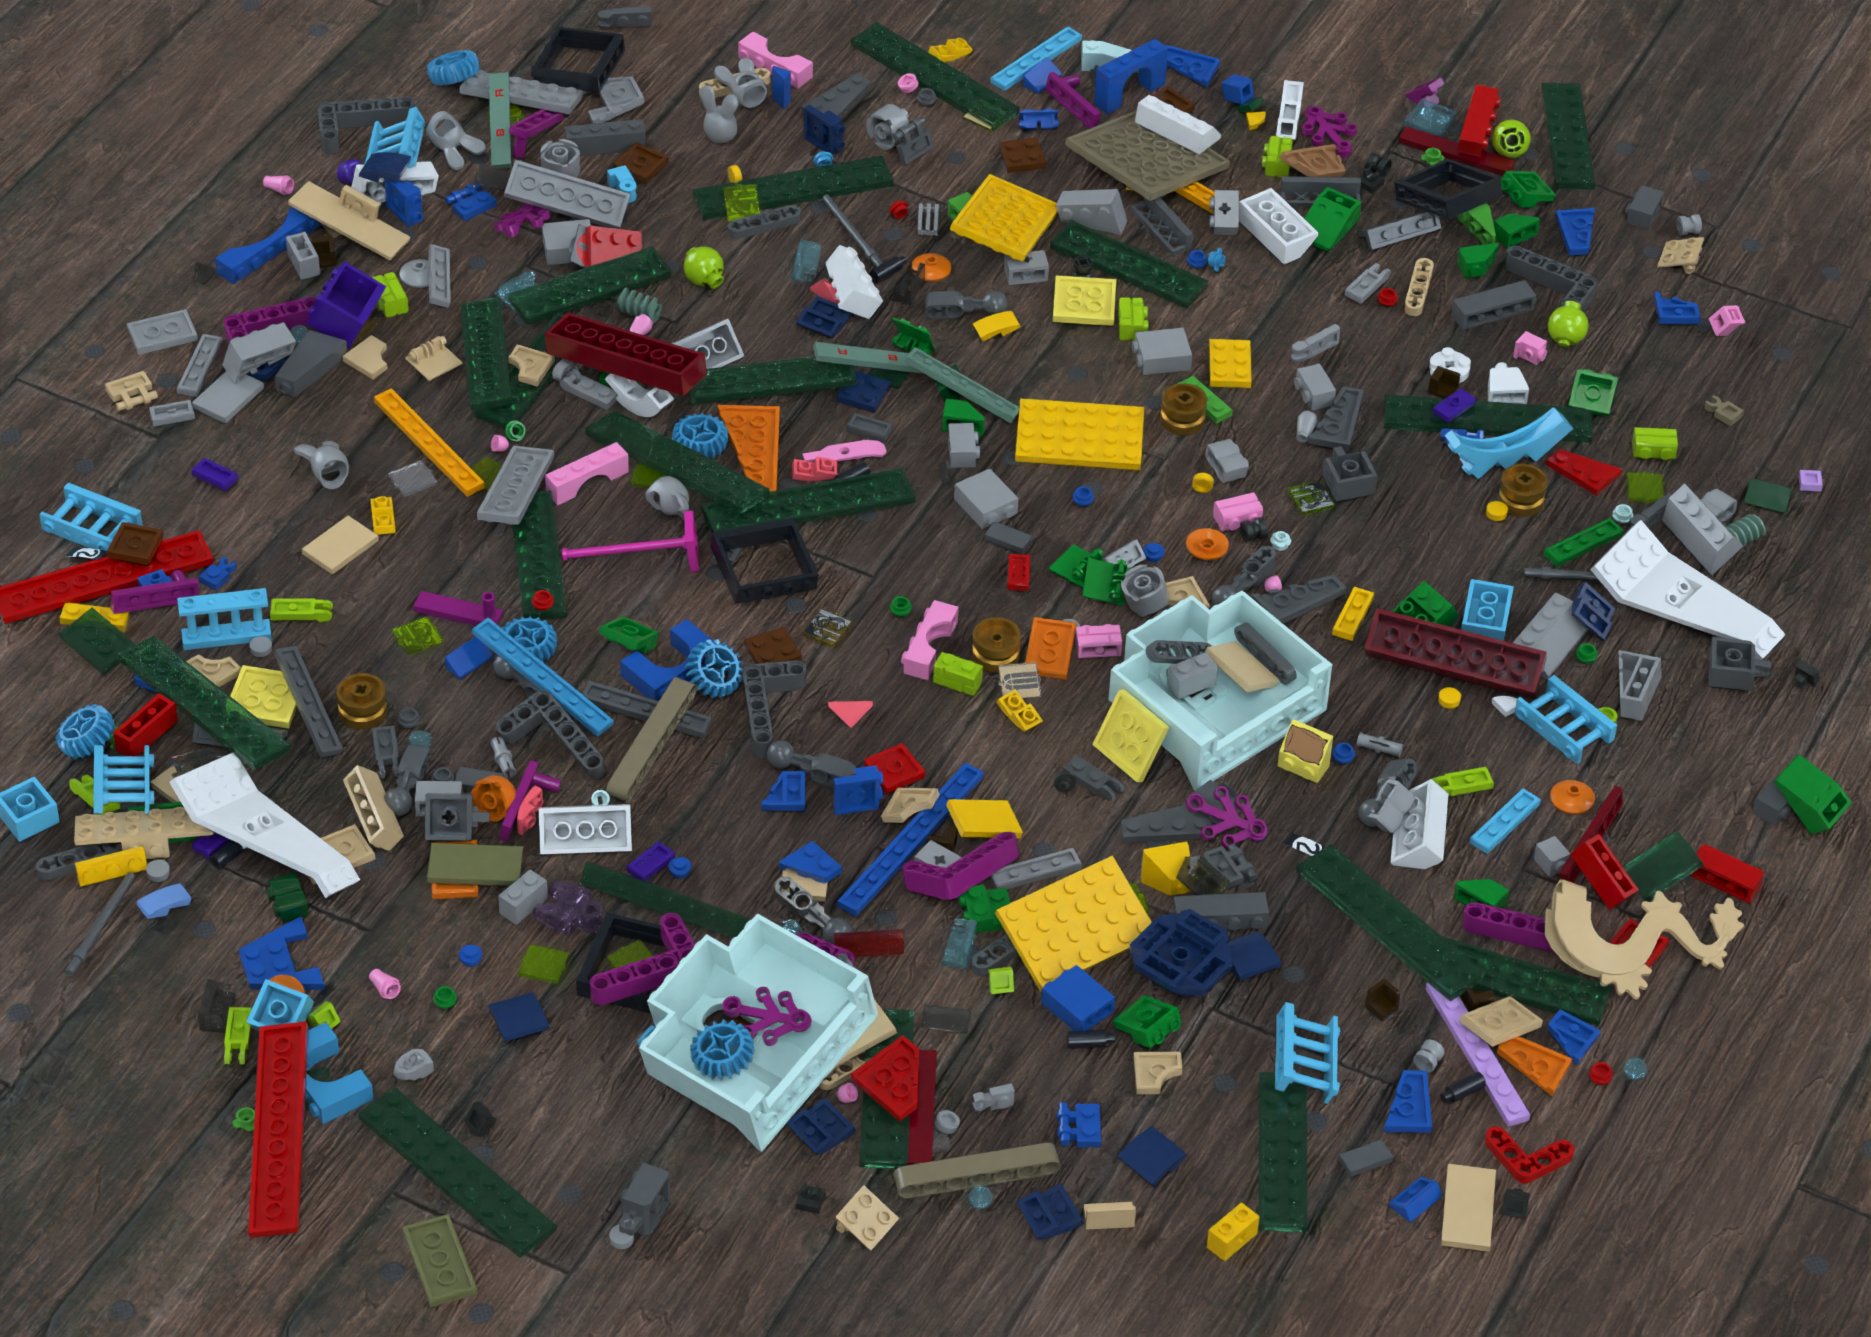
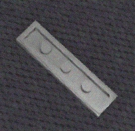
(439, 276)
(199, 365)
(1036, 869)

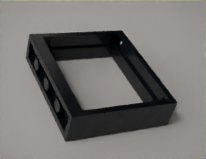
(611, 43)
(1414, 189)
(758, 535)
(620, 926)

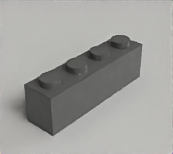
(606, 137)
(1493, 304)
(1228, 910)

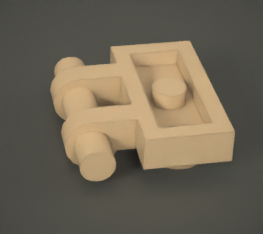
(129, 386)

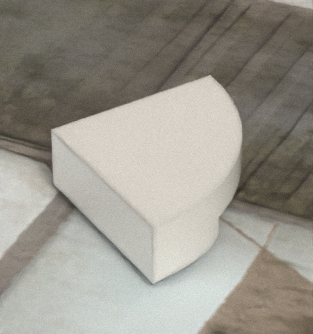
(1505, 704)

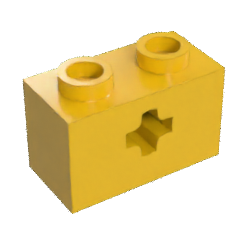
(1233, 1231)

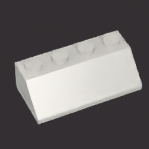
(1176, 124)
(1276, 225)
(585, 829)
(1422, 831)

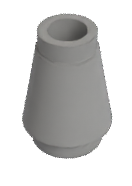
(1305, 425)

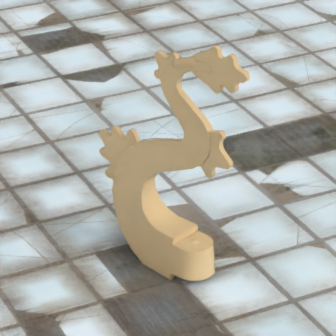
(1577, 943)

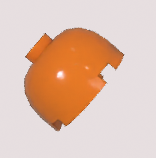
(493, 795)

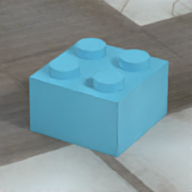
(27, 809)
(279, 1005)

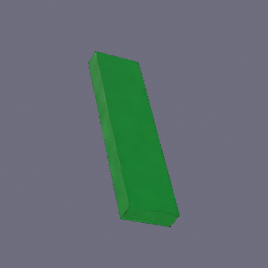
(1583, 542)

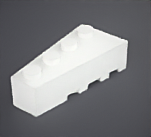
(421, 175)
(852, 283)

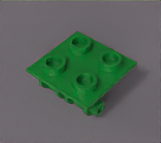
(912, 336)
(1073, 564)
(1104, 581)

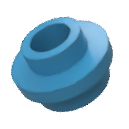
(822, 159)

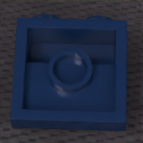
(823, 130)

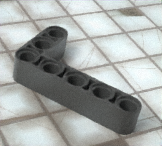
(358, 114)
(1552, 274)
(758, 681)
(560, 728)

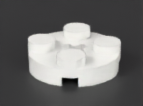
(1449, 357)

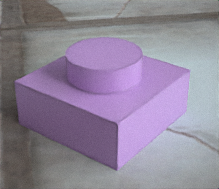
(1810, 480)

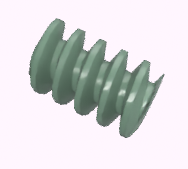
(637, 305)
(1747, 529)

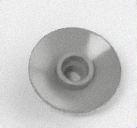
(415, 273)

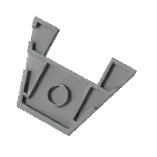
(618, 96)

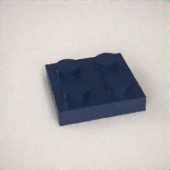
(866, 394)

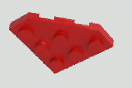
(892, 1078)

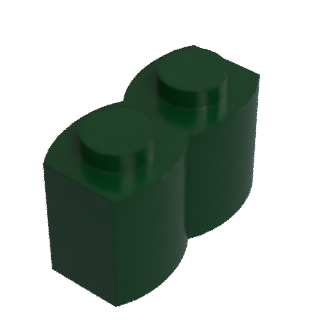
(287, 897)

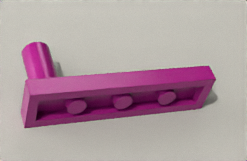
(1063, 92)
(530, 126)
(154, 595)
(457, 609)
(530, 778)

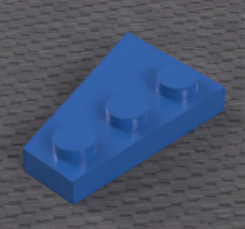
(1192, 64)
(1576, 229)
(1411, 1104)

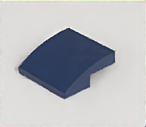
(385, 165)
(824, 317)
(1592, 610)
(1252, 955)
(518, 1016)
(821, 1127)
(1152, 1155)
(1050, 1212)

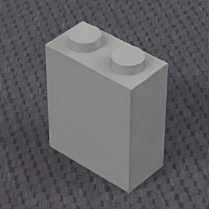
(558, 238)
(1162, 351)
(986, 498)

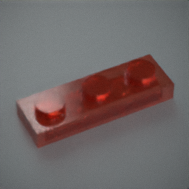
(871, 942)

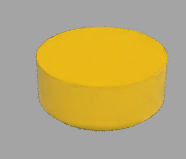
(734, 173)
(1203, 482)
(1496, 511)
(1449, 697)

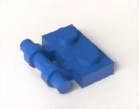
(473, 205)
(1087, 1125)

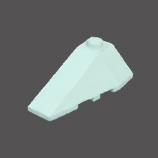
(1099, 53)

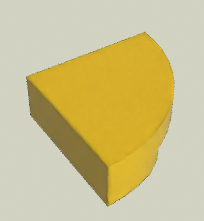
(1255, 119)

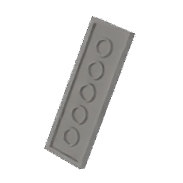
(527, 93)
(566, 195)
(515, 485)

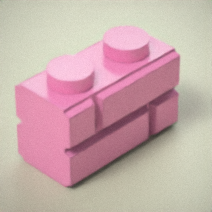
(1234, 510)
(1098, 641)

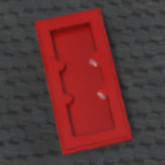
(1018, 572)

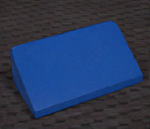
(1037, 77)
(781, 86)
(467, 658)
(1416, 1198)

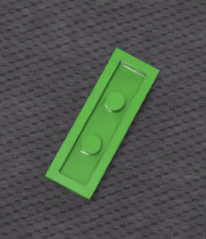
(1216, 408)

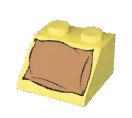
(1305, 751)

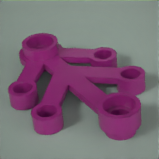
(1316, 115)
(511, 222)
(1229, 818)
(769, 1016)

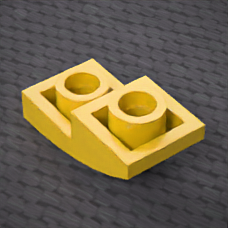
(952, 50)
(992, 325)
(382, 515)
(1018, 712)

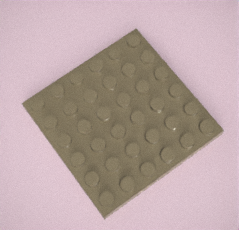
(1143, 157)

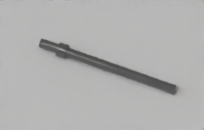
(870, 253)
(1546, 573)
(80, 954)

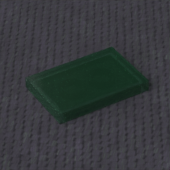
(96, 640)
(1663, 865)

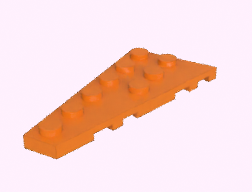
(754, 439)

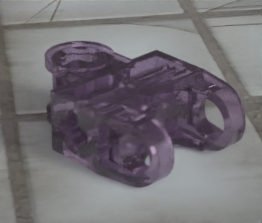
(570, 909)

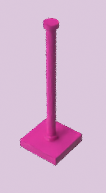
(688, 542)

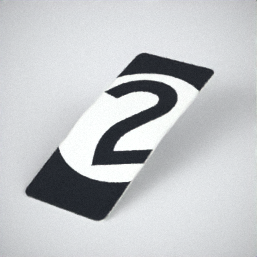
(86, 552)
(1303, 844)

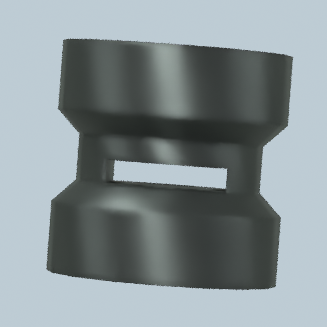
(1378, 164)
(1082, 266)
(1253, 529)

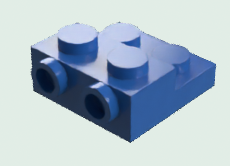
(404, 201)
(858, 791)

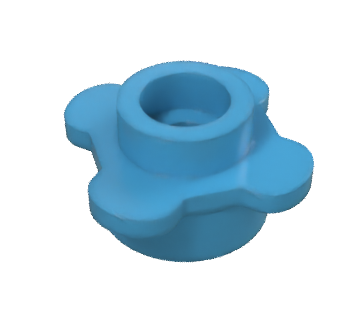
(1216, 259)

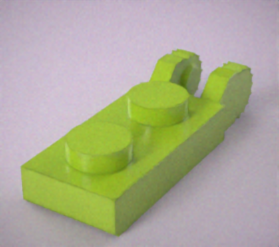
(301, 609)
(1465, 781)
(86, 792)
(237, 1033)

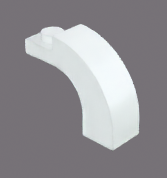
(1290, 109)
(638, 399)

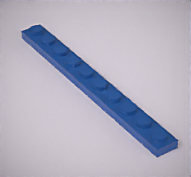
(908, 841)

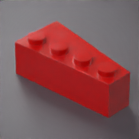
(1479, 121)

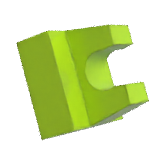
(1001, 980)
(323, 1014)

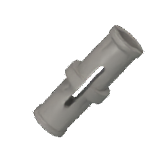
(1368, 742)
(503, 757)

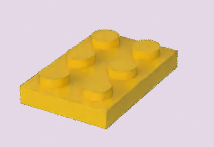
(1230, 363)

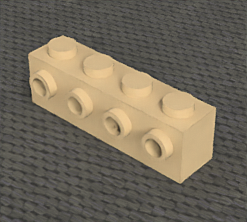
(374, 814)

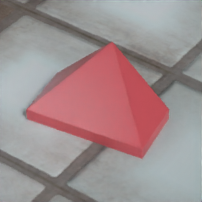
(825, 290)
(850, 711)

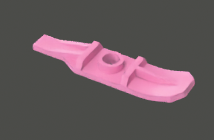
(854, 450)

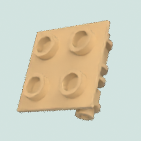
(1682, 253)
(433, 358)
(866, 1218)

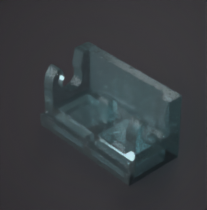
(806, 260)
(960, 944)

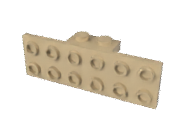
(352, 216)
(138, 829)

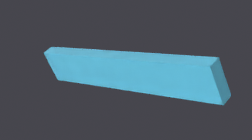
(1050, 48)

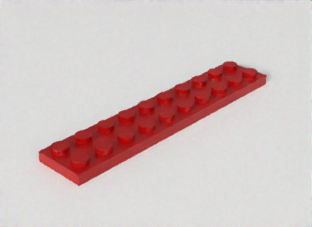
(98, 578)
(278, 1130)

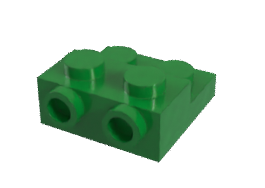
(1526, 188)
(1593, 392)
(631, 634)
(982, 905)
(1148, 1021)

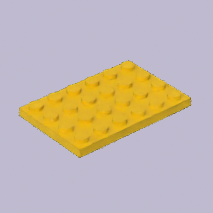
(1005, 217)
(1080, 434)
(1075, 921)

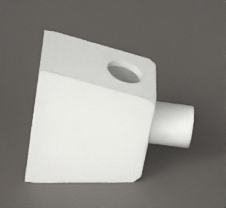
(1507, 385)

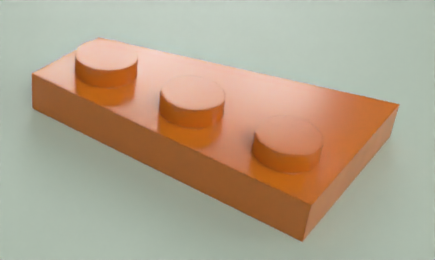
(1536, 1062)

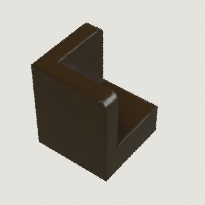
(325, 249)
(1444, 382)
(948, 842)
(1382, 999)
(1477, 999)

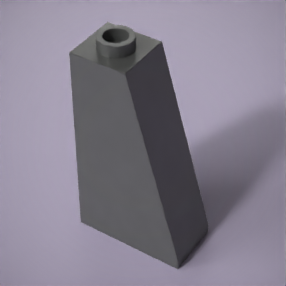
(309, 362)

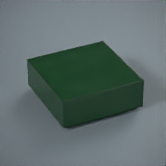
(1250, 105)

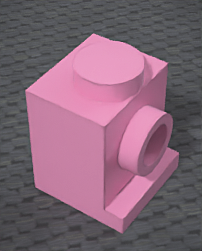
(1726, 320)
(1530, 348)

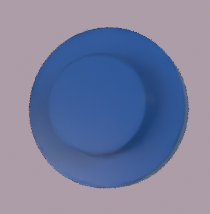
(1197, 259)
(1083, 496)
(1153, 552)
(1343, 753)
(679, 867)
(470, 955)

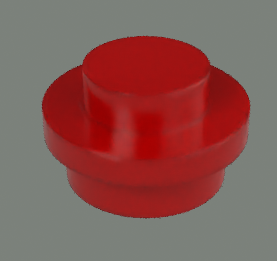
(899, 209)
(1387, 297)
(542, 600)
(1601, 1073)

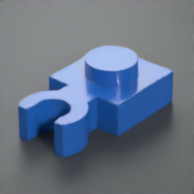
(215, 575)

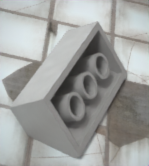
(716, 342)
(1700, 529)
(1553, 631)

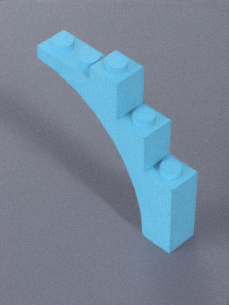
(1506, 450)

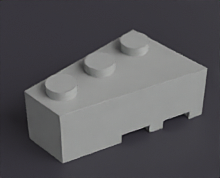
(1093, 209)
(257, 348)
(1638, 682)

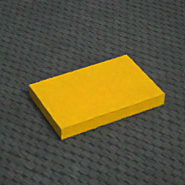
(983, 817)

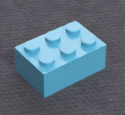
(1487, 609)

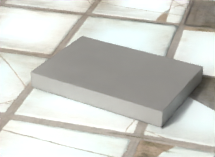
(162, 331)
(226, 399)

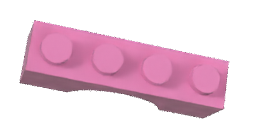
(756, 48)
(568, 479)
(938, 622)

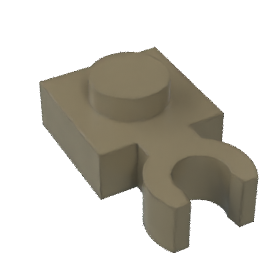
(1725, 411)

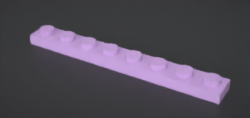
(1481, 1059)

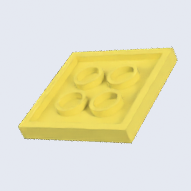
(1084, 300)
(265, 695)
(1131, 735)

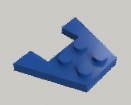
(271, 957)

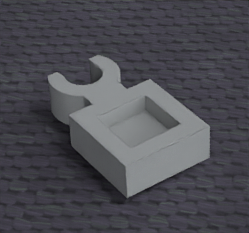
(997, 1098)

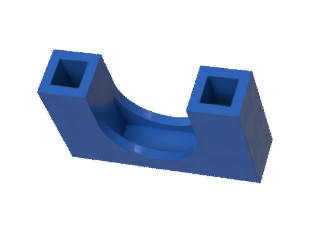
(1111, 77)
(653, 679)

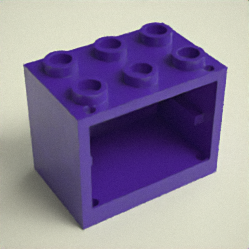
(345, 303)

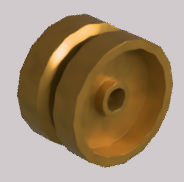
(1183, 409)
(1523, 489)
(996, 643)
(362, 701)

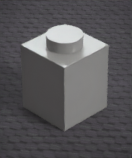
(1551, 856)

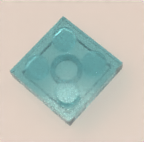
(1431, 118)

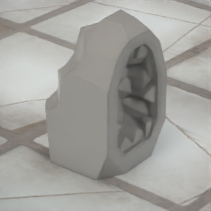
(413, 1065)

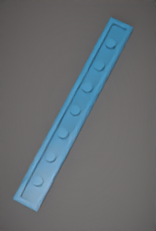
(542, 676)

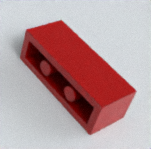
(145, 726)
(1604, 872)
(1728, 874)

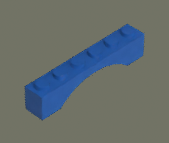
(241, 261)

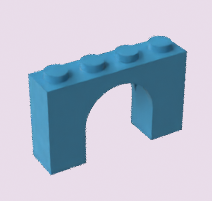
(337, 1097)

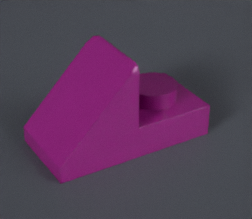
(1426, 91)

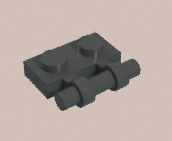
(913, 146)
(1224, 864)

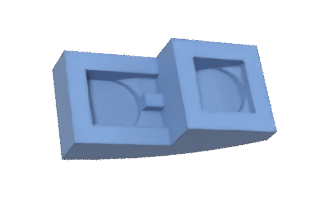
(159, 902)

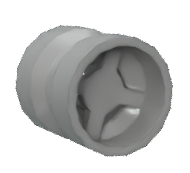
(1689, 224)
(1428, 1056)

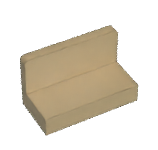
(1109, 1215)

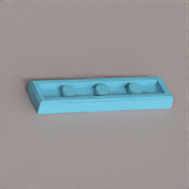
(1505, 821)

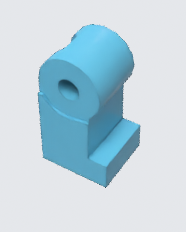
(623, 181)

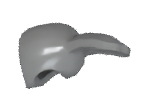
(746, 85)
(719, 121)
(451, 135)
(324, 461)
(673, 496)

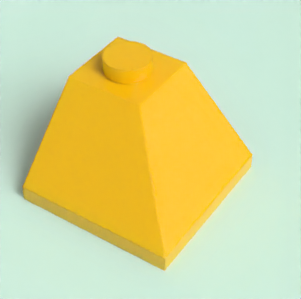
(1161, 867)

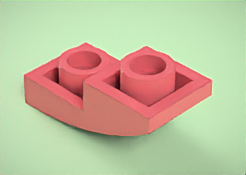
(814, 471)
(526, 814)

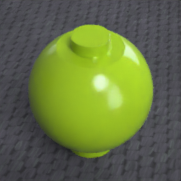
(1511, 139)
(704, 266)
(1568, 324)

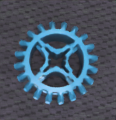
(453, 67)
(701, 434)
(534, 636)
(707, 678)
(84, 730)
(733, 1052)

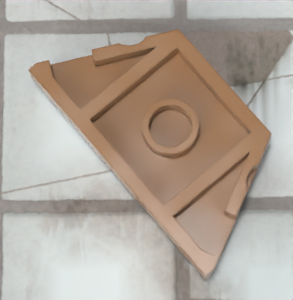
(1315, 161)

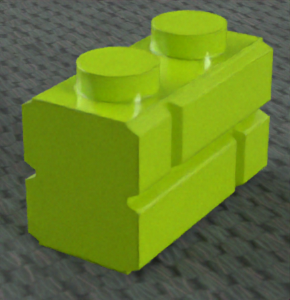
(1272, 163)
(393, 298)
(1131, 317)
(1654, 443)
(958, 673)

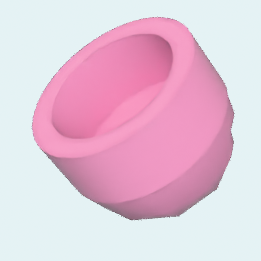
(499, 443)
(1273, 583)
(847, 1093)

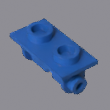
(1029, 118)

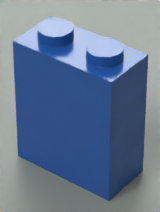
(1078, 999)

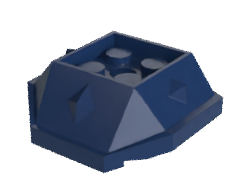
(1183, 953)

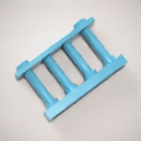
(409, 138)
(89, 503)
(223, 634)
(1569, 702)
(102, 773)
(1286, 1056)

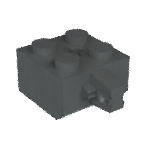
(1349, 474)
(1734, 664)
(465, 816)
(645, 1200)

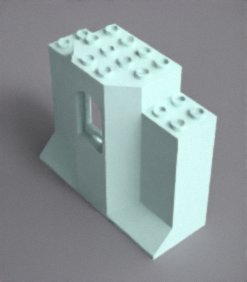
(1233, 724)
(779, 1074)

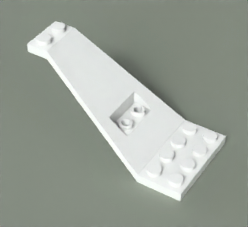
(1653, 580)
(229, 803)

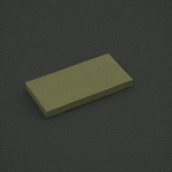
(474, 864)
(439, 1260)

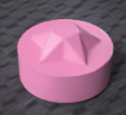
(908, 83)

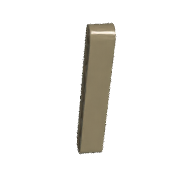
(651, 739)
(976, 1170)

